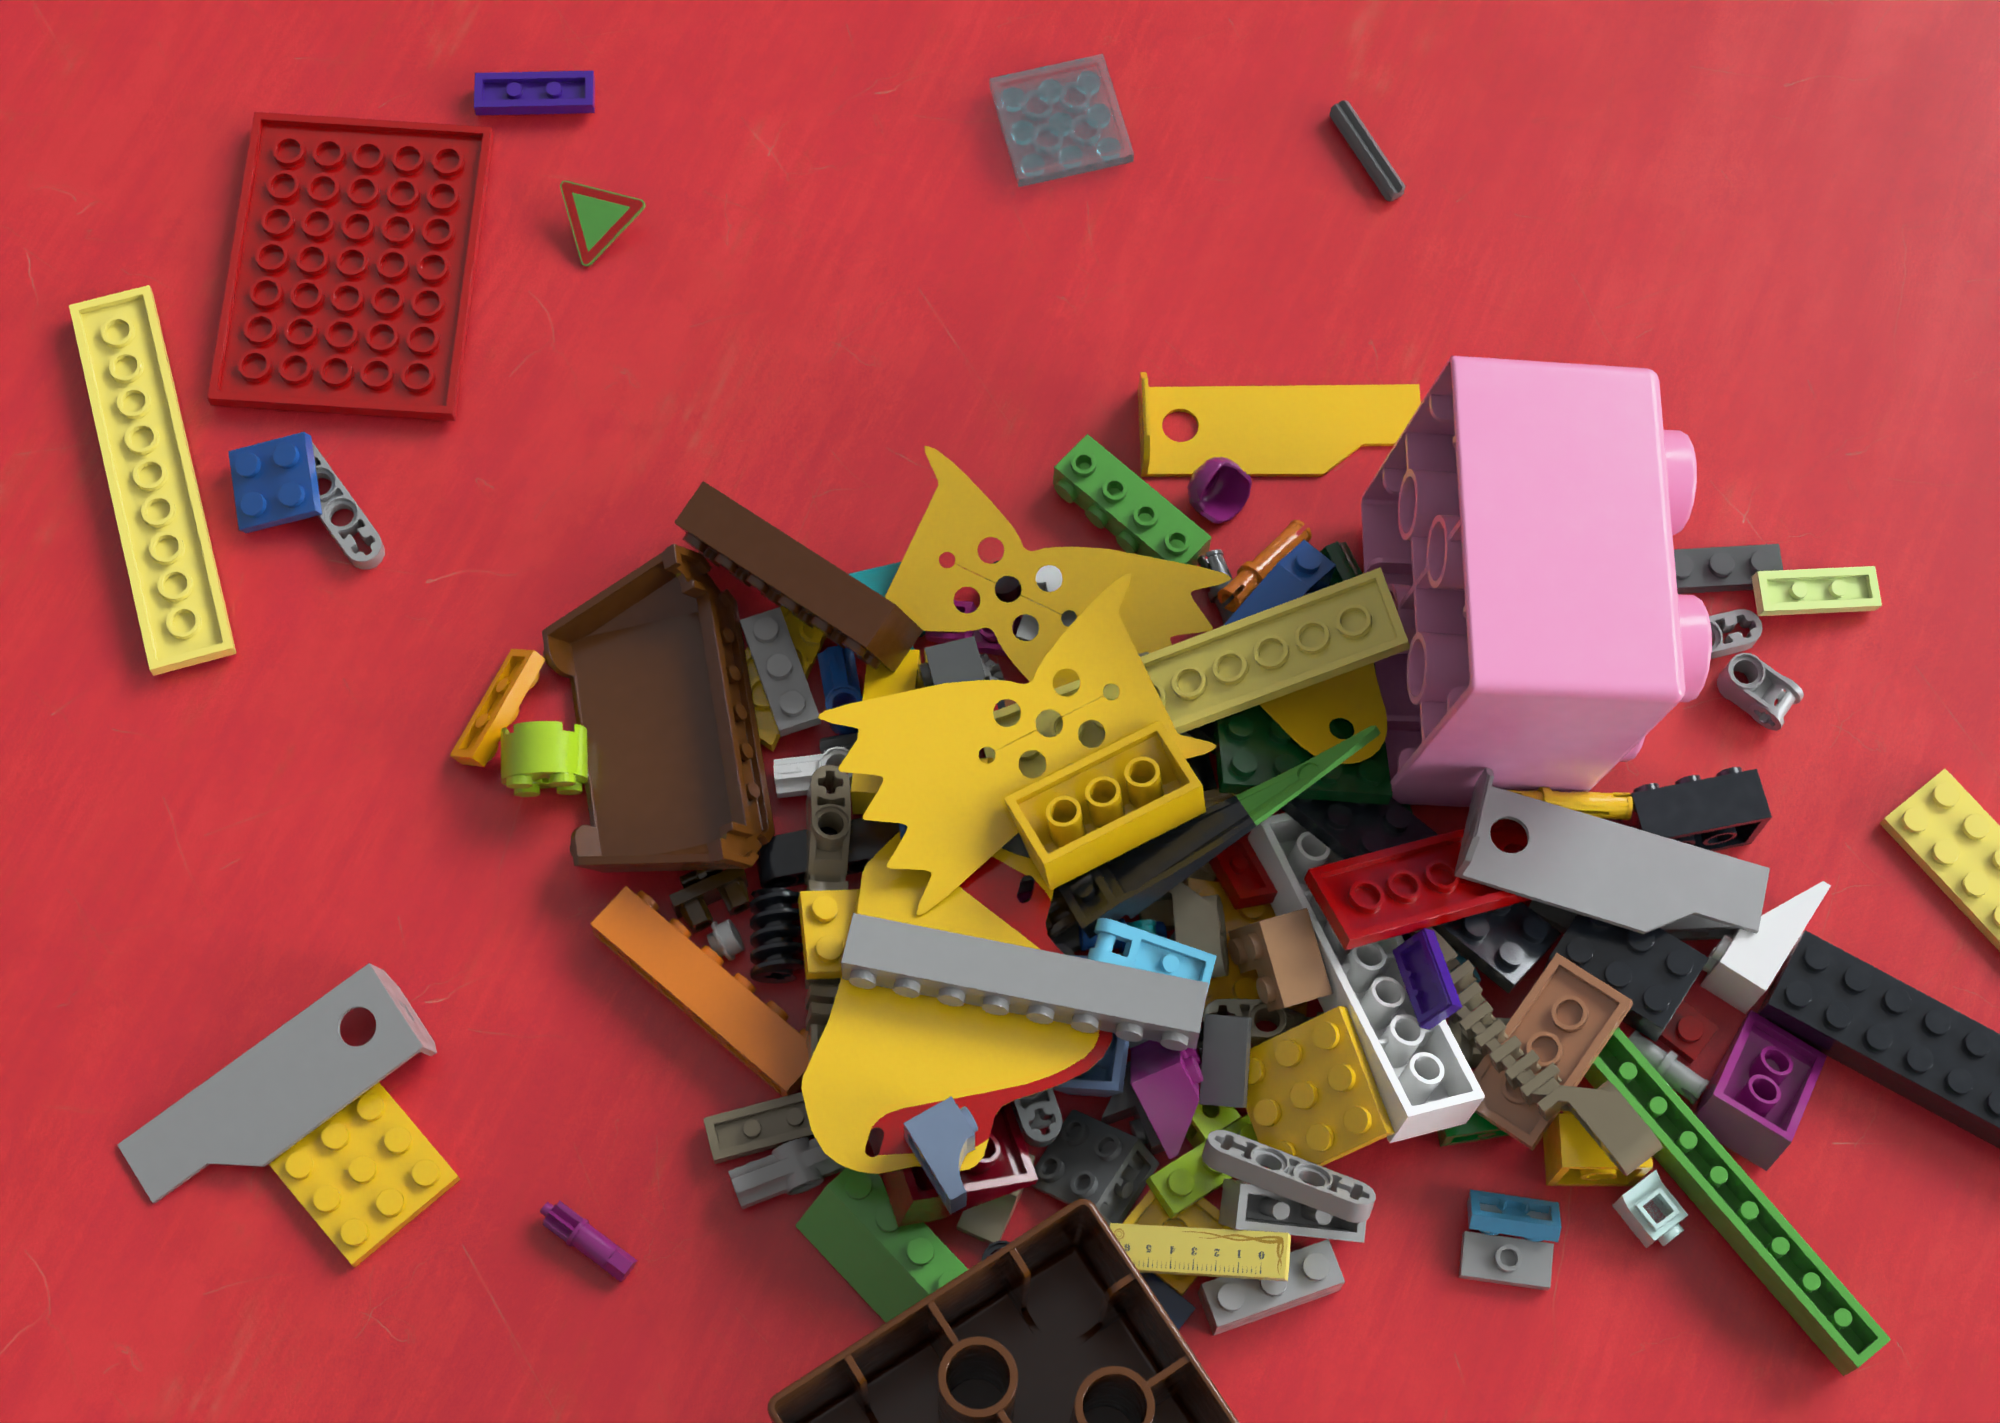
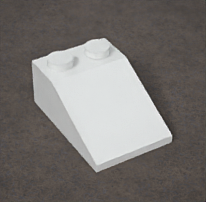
(1746, 964)

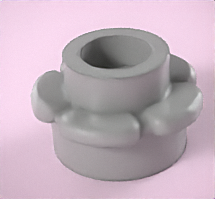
(725, 939)

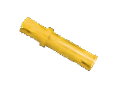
(1598, 804)

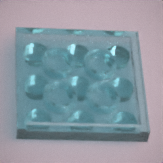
(1061, 120)

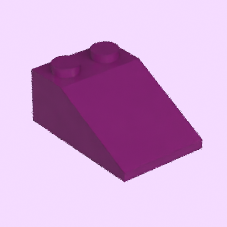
(1760, 1090)

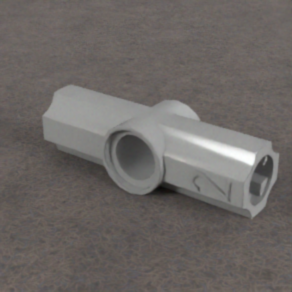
(789, 1170)

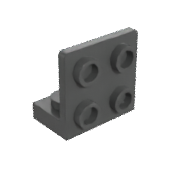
(1095, 1165)

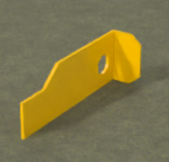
(1271, 427)

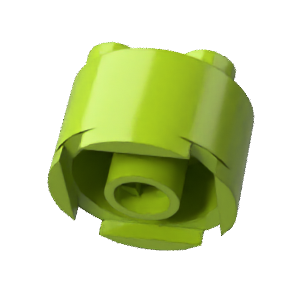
(544, 757)

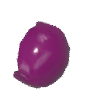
(1219, 489)

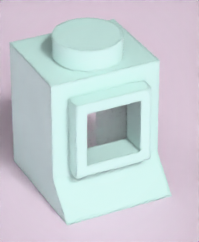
(1651, 1211)

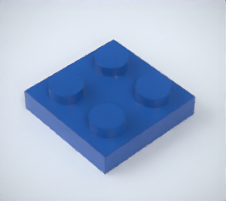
(275, 482)

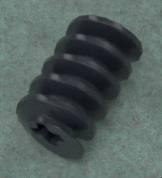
(774, 935)

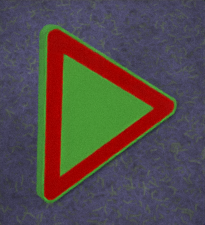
(597, 217)

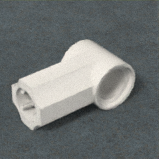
(795, 773)

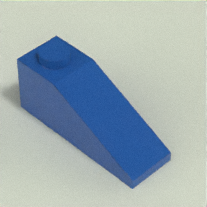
(1294, 576)

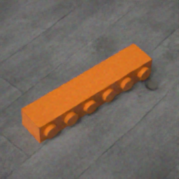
(704, 989)

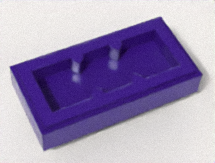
(1427, 979)

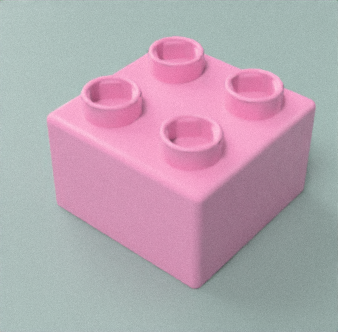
(1532, 577)

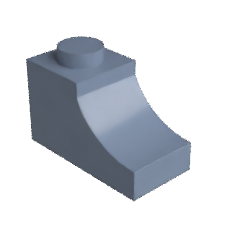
(940, 1143)

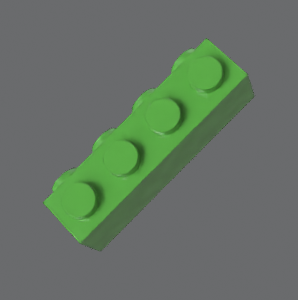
(1127, 505)

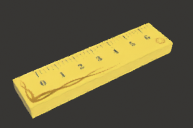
(1206, 1251)

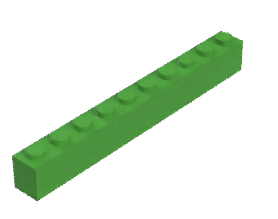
(1741, 1211)

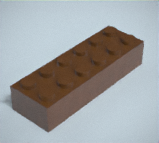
(797, 579)

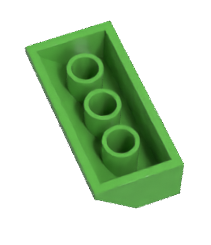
(862, 1241)

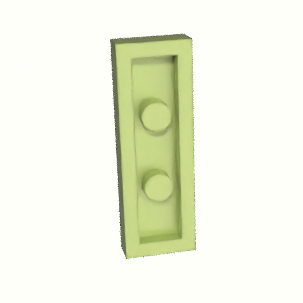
(1816, 591)

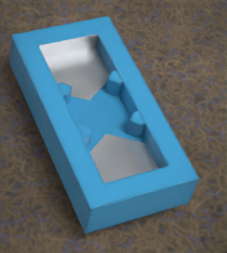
(1514, 1216)

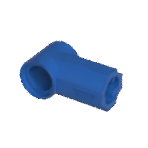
(839, 681)

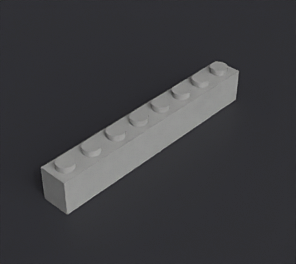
(1024, 982)

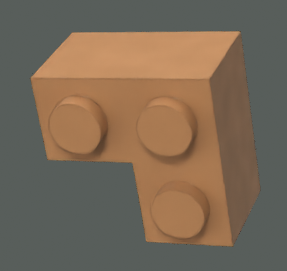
(1284, 957)

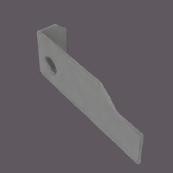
(1605, 866)
(279, 1087)

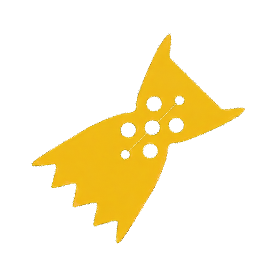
(962, 516)
(932, 736)

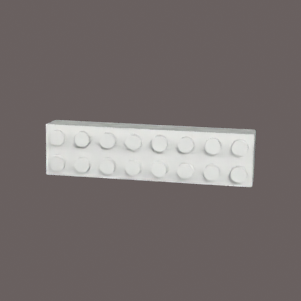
(1415, 1068)

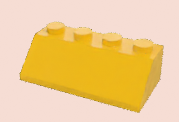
(1106, 804)

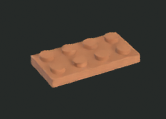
(1564, 1022)

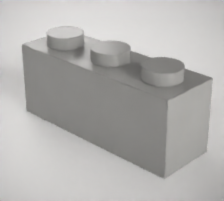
(1258, 1209)
(1240, 1301)

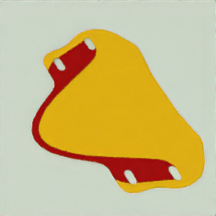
(902, 1055)

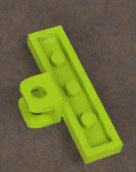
(1188, 1177)

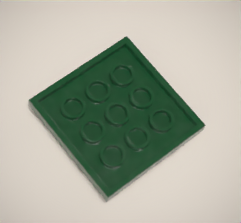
(1257, 749)

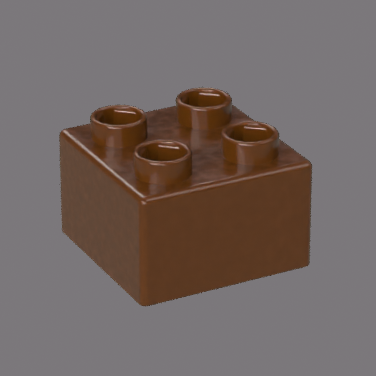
(1025, 1336)

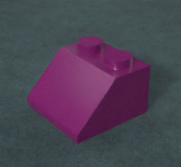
(1167, 1089)

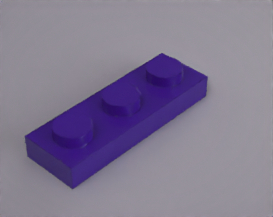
(534, 93)

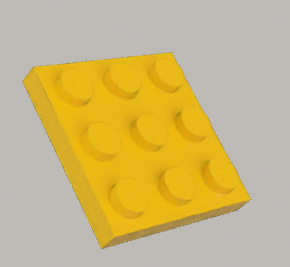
(1315, 1091)
(365, 1173)

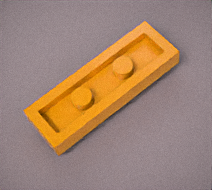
(498, 707)

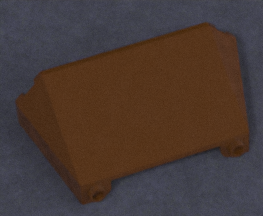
(666, 722)

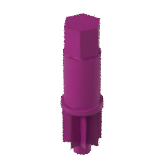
(589, 1241)

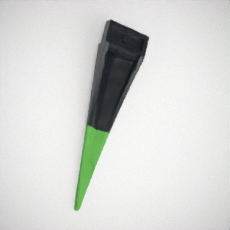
(1154, 868)

